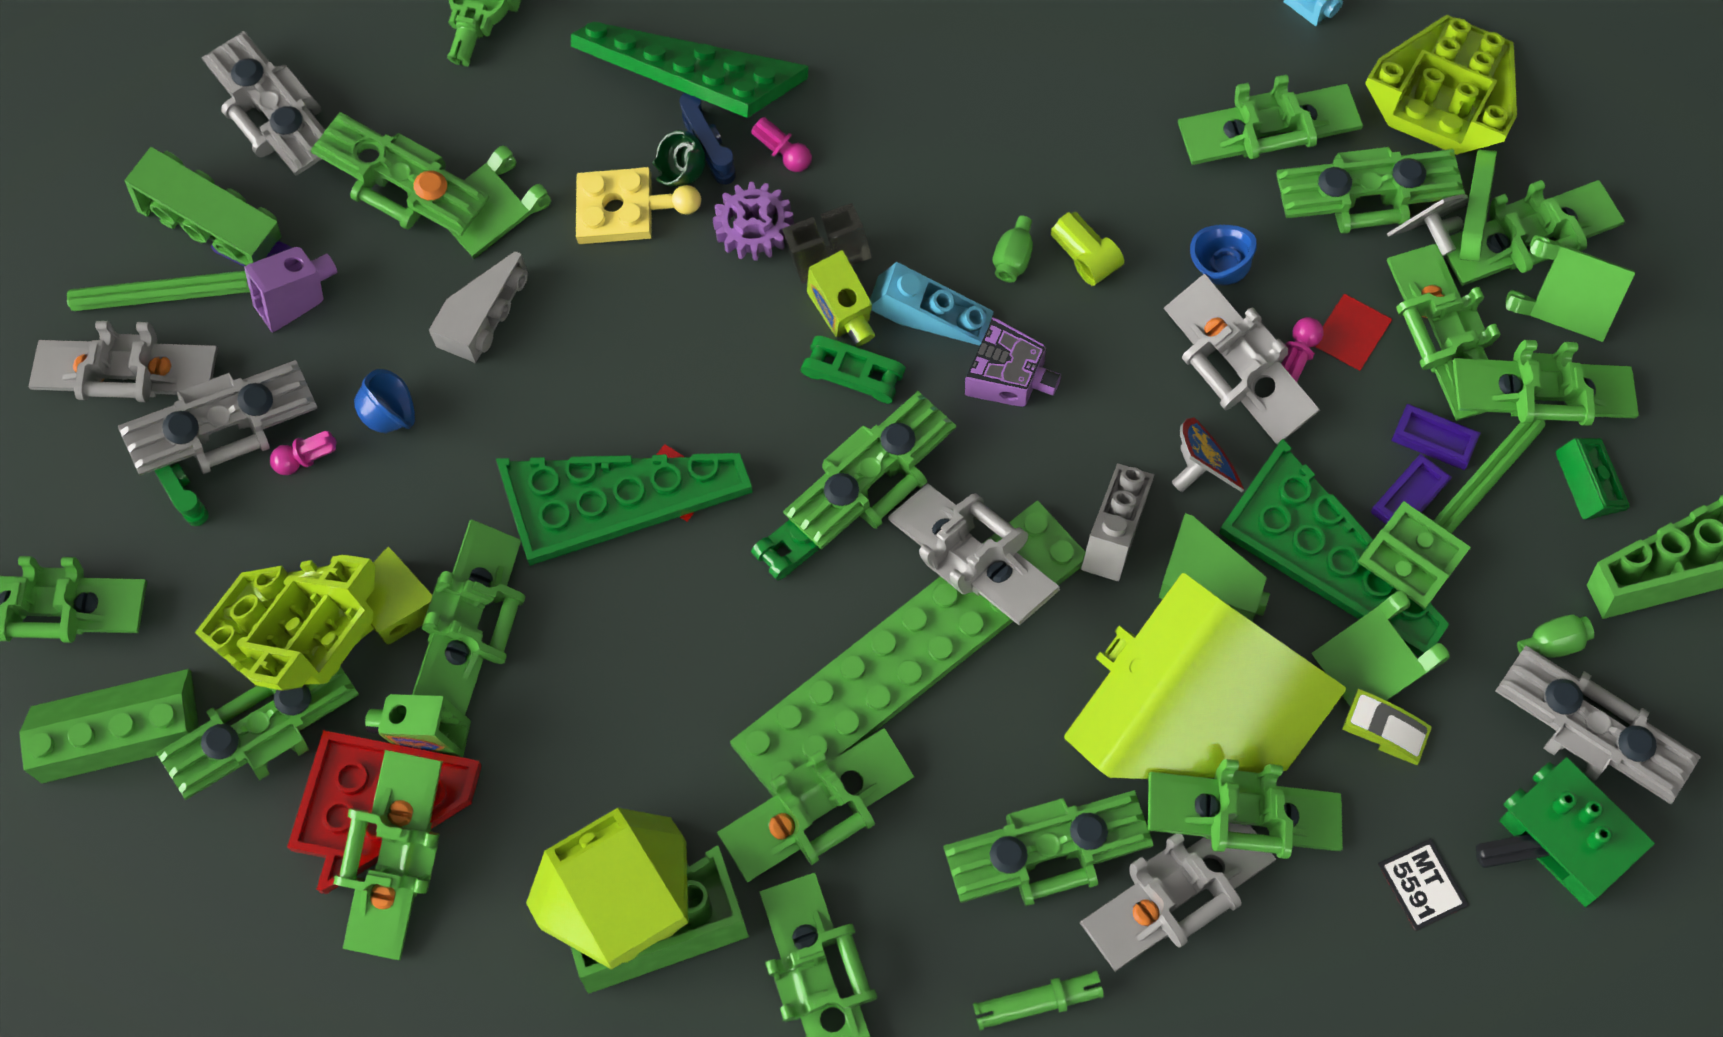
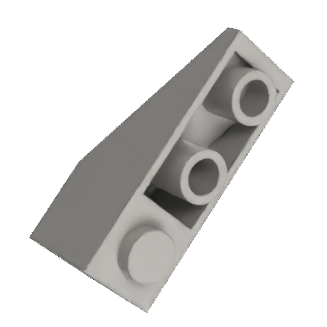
(472, 313)
(1117, 522)

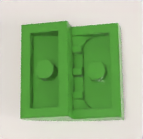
(1414, 554)

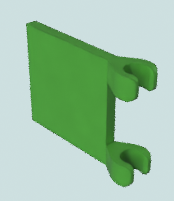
(503, 208)
(1577, 292)
(1375, 656)

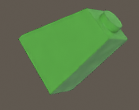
(1216, 568)

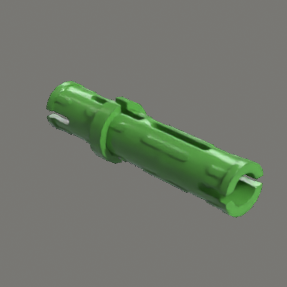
(1039, 1000)

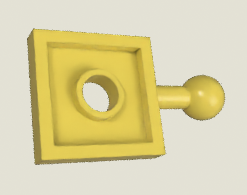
(634, 218)

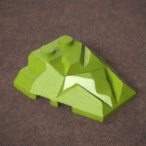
(292, 624)

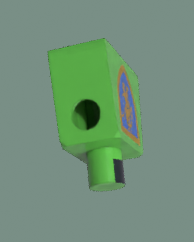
(421, 723)

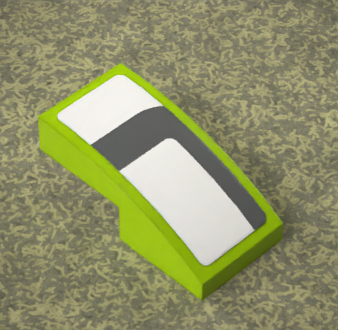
(1387, 725)

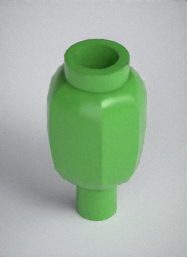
(1013, 251)
(1560, 636)

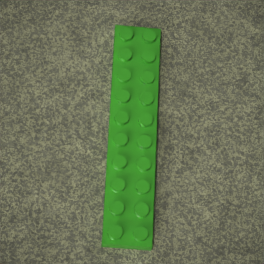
(894, 662)

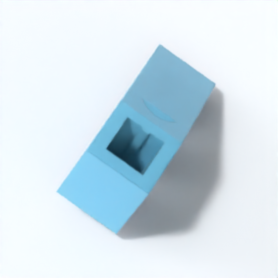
(928, 306)

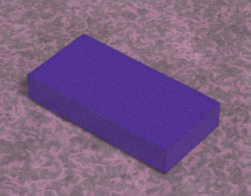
(1436, 436)
(1416, 487)

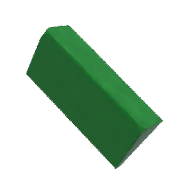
(1592, 478)

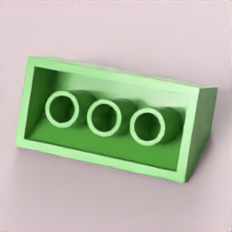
(107, 726)

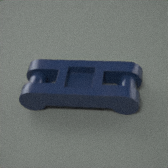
(717, 158)

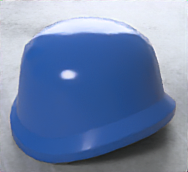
(1223, 253)
(384, 402)

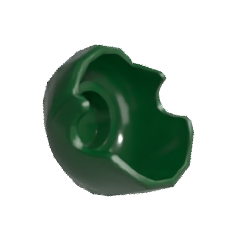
(679, 159)

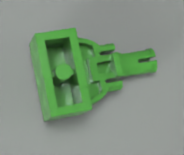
(472, 21)

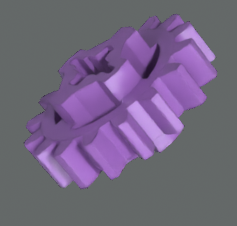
(753, 220)

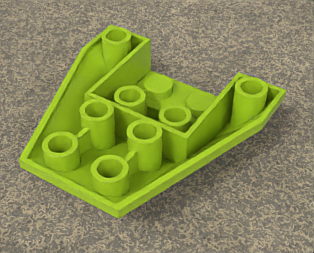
(1448, 86)
(614, 886)

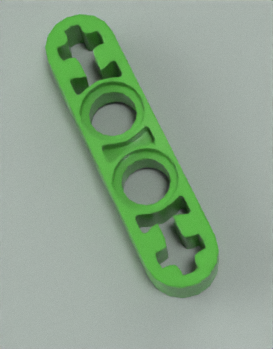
(1478, 205)

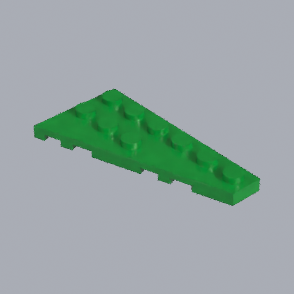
(711, 73)
(599, 498)
(1318, 543)

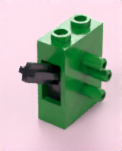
(1569, 831)

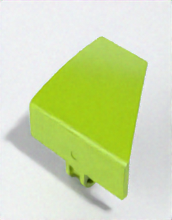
(1198, 692)

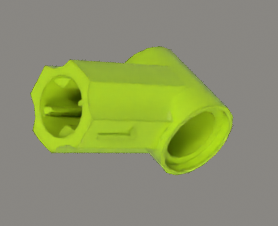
(1092, 256)

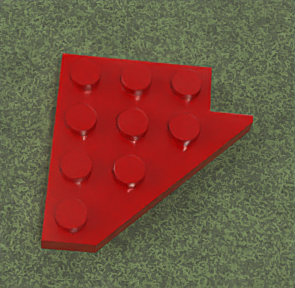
(347, 777)

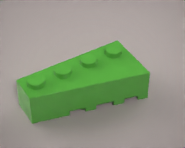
(201, 208)
(1665, 567)
(712, 923)

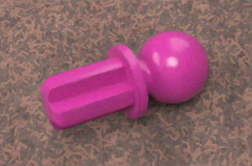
(795, 156)
(1307, 334)
(287, 459)

